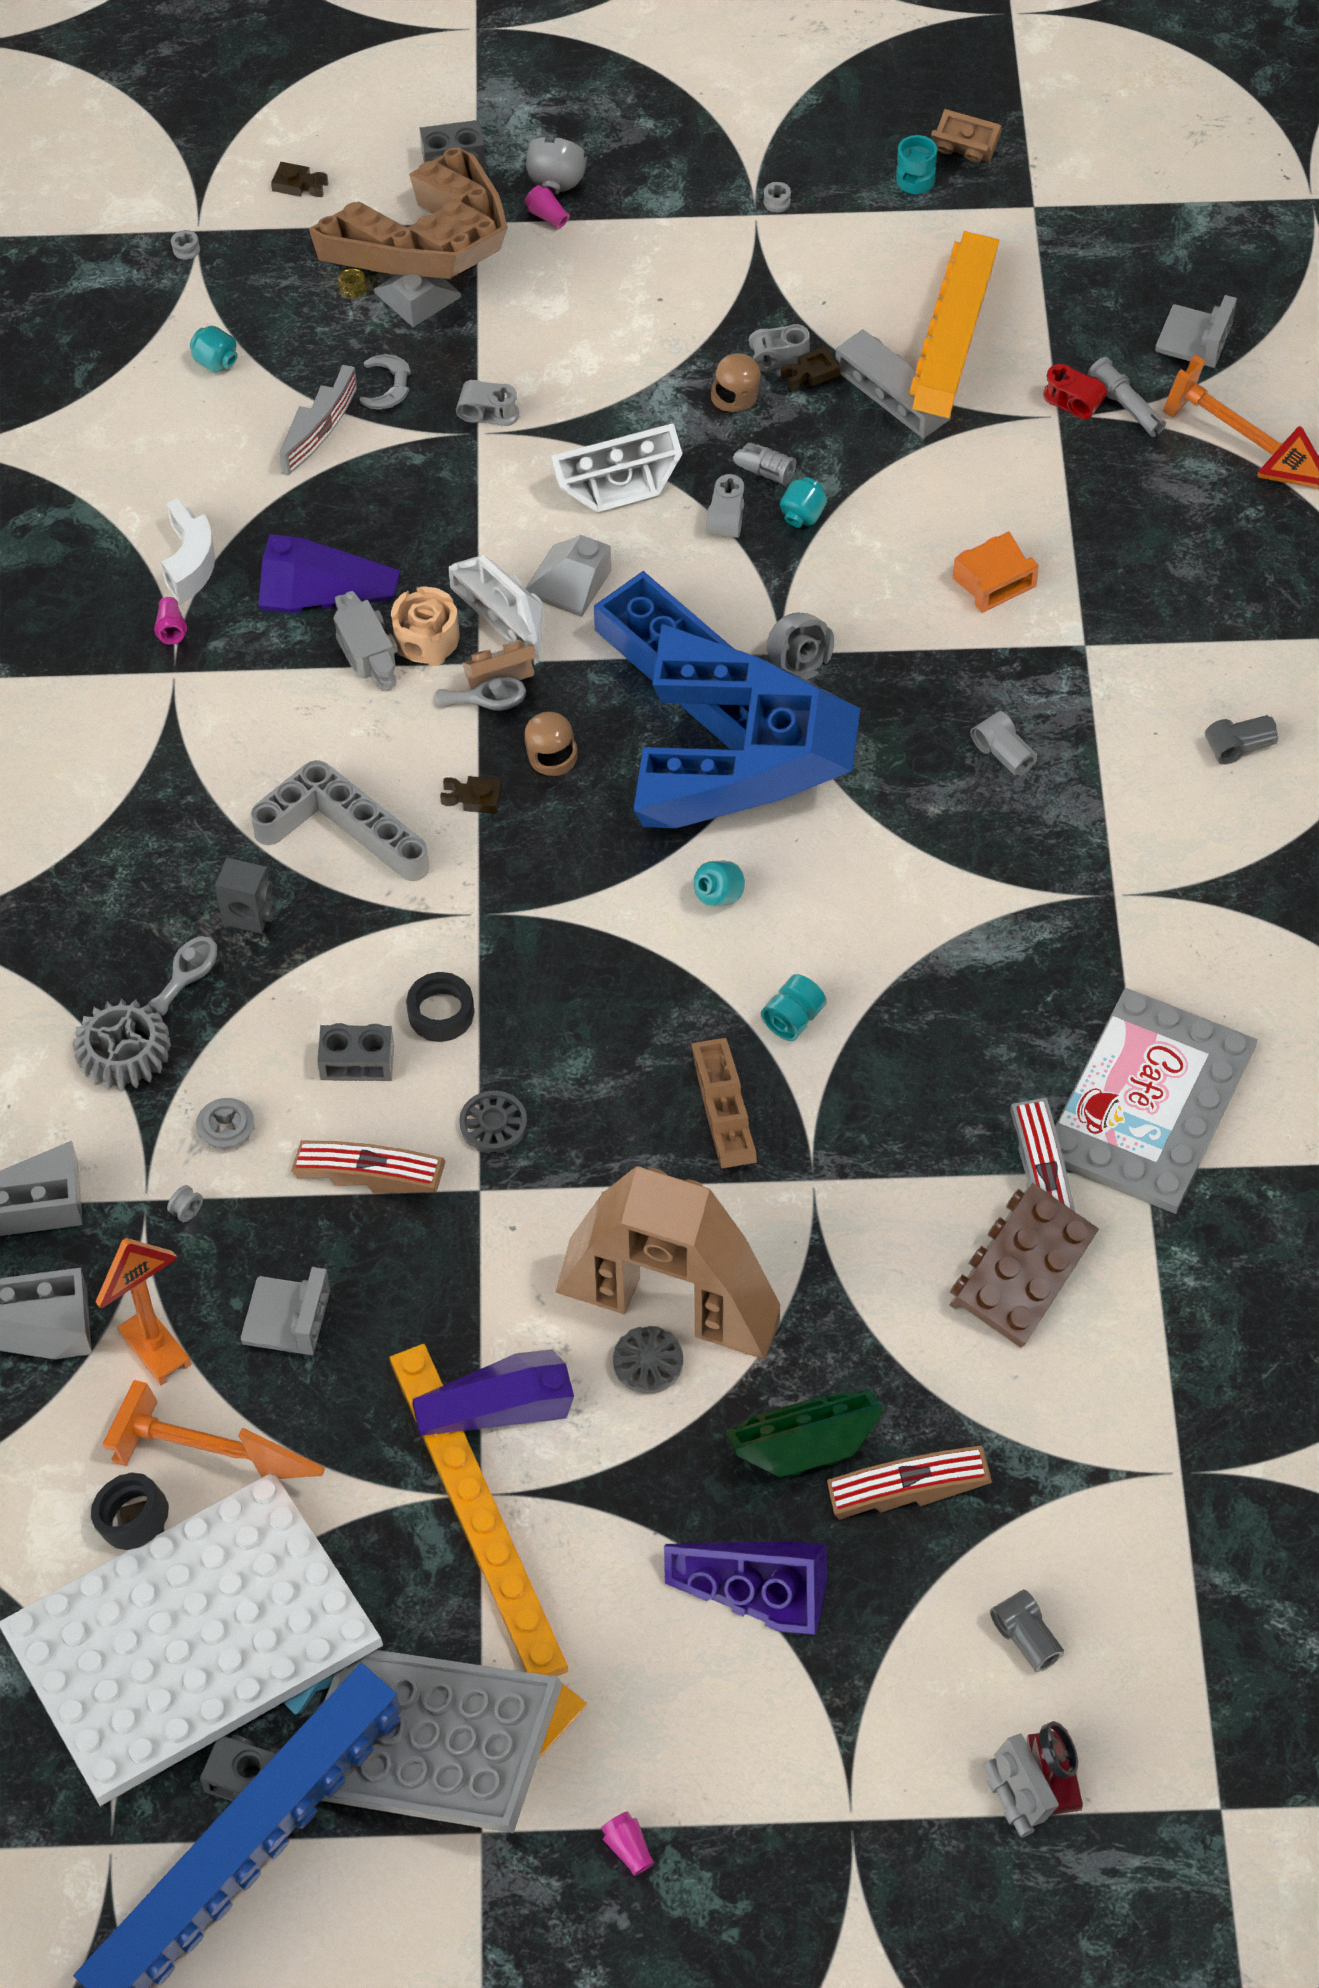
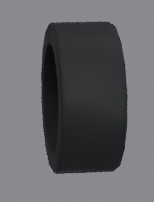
(436, 984)
(144, 1526)

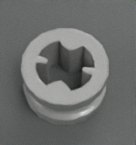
(777, 204)
(185, 244)
(185, 1203)

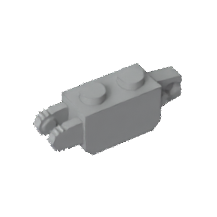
(364, 640)

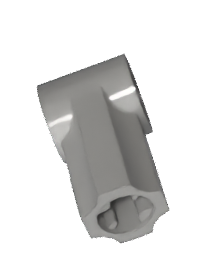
(999, 737)

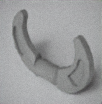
(395, 394)

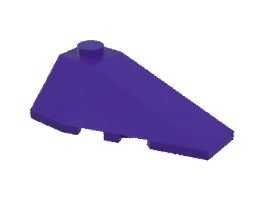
(310, 574)
(506, 1393)
(765, 1580)

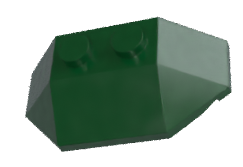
(807, 1432)

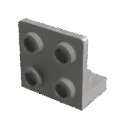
(1197, 332)
(287, 1313)

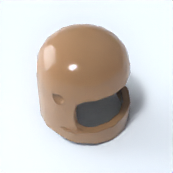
(740, 375)
(549, 734)

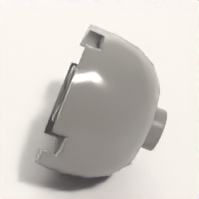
(555, 164)
(800, 644)

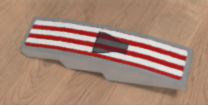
(315, 424)
(1041, 1149)

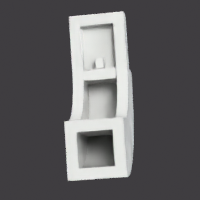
(193, 563)

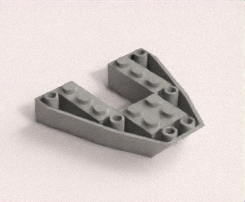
(46, 1310)

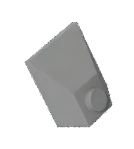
(416, 296)
(572, 574)

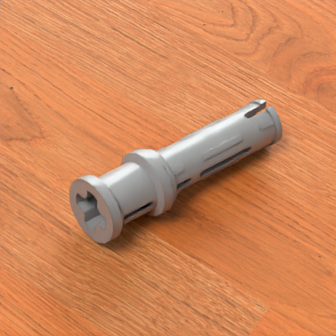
(1119, 389)

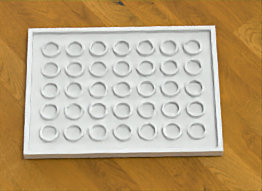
(188, 1637)

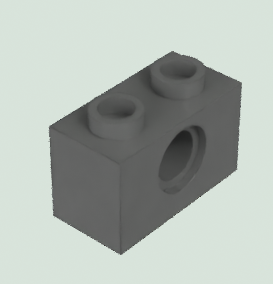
(245, 895)
(226, 1763)

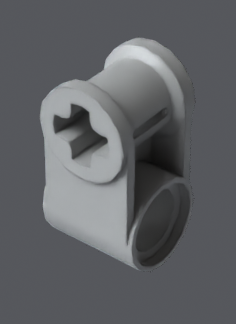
(781, 346)
(485, 401)
(727, 507)

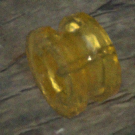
(352, 290)

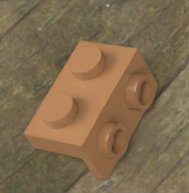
(966, 136)
(510, 662)

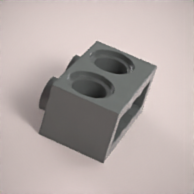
(439, 138)
(355, 1059)

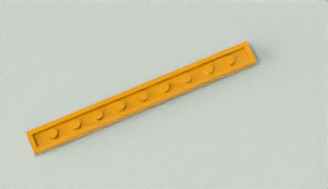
(483, 1526)

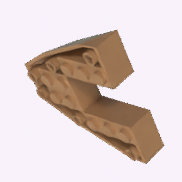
(461, 232)
(680, 1233)

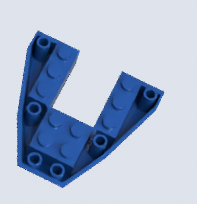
(791, 742)

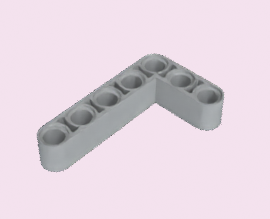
(324, 789)

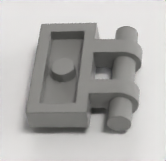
(1020, 1785)

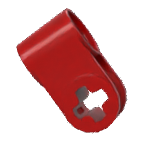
(1075, 393)

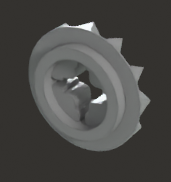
(223, 1111)

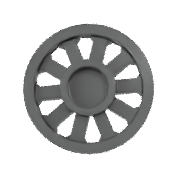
(493, 1121)
(648, 1359)

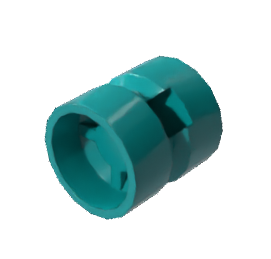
(916, 164)
(793, 1007)

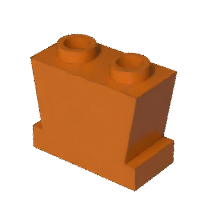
(995, 571)

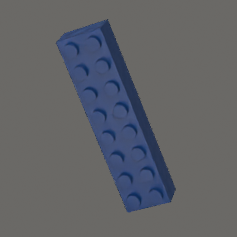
(632, 625)

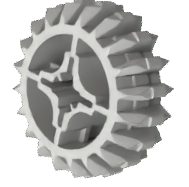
(115, 1036)

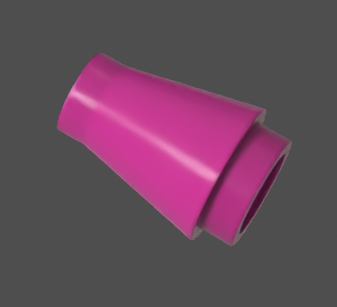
(545, 205)
(169, 624)
(627, 1842)

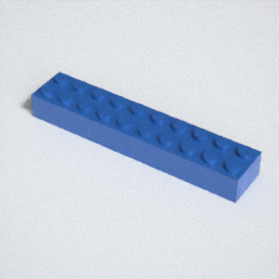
(245, 1836)

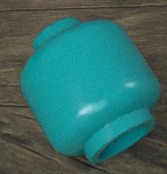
(213, 348)
(803, 502)
(719, 883)

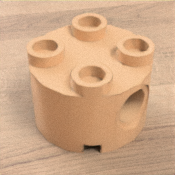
(425, 625)

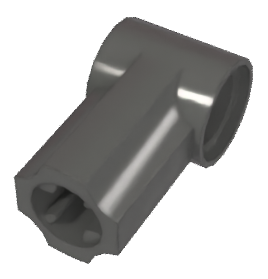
(1232, 740)
(1022, 1621)

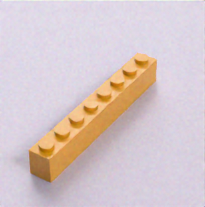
(955, 325)

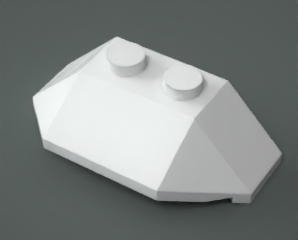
(619, 469)
(499, 600)

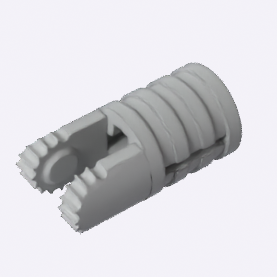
(766, 463)

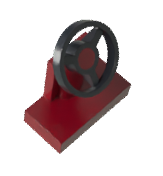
(1059, 1764)

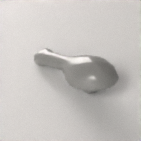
(495, 694)
(189, 965)

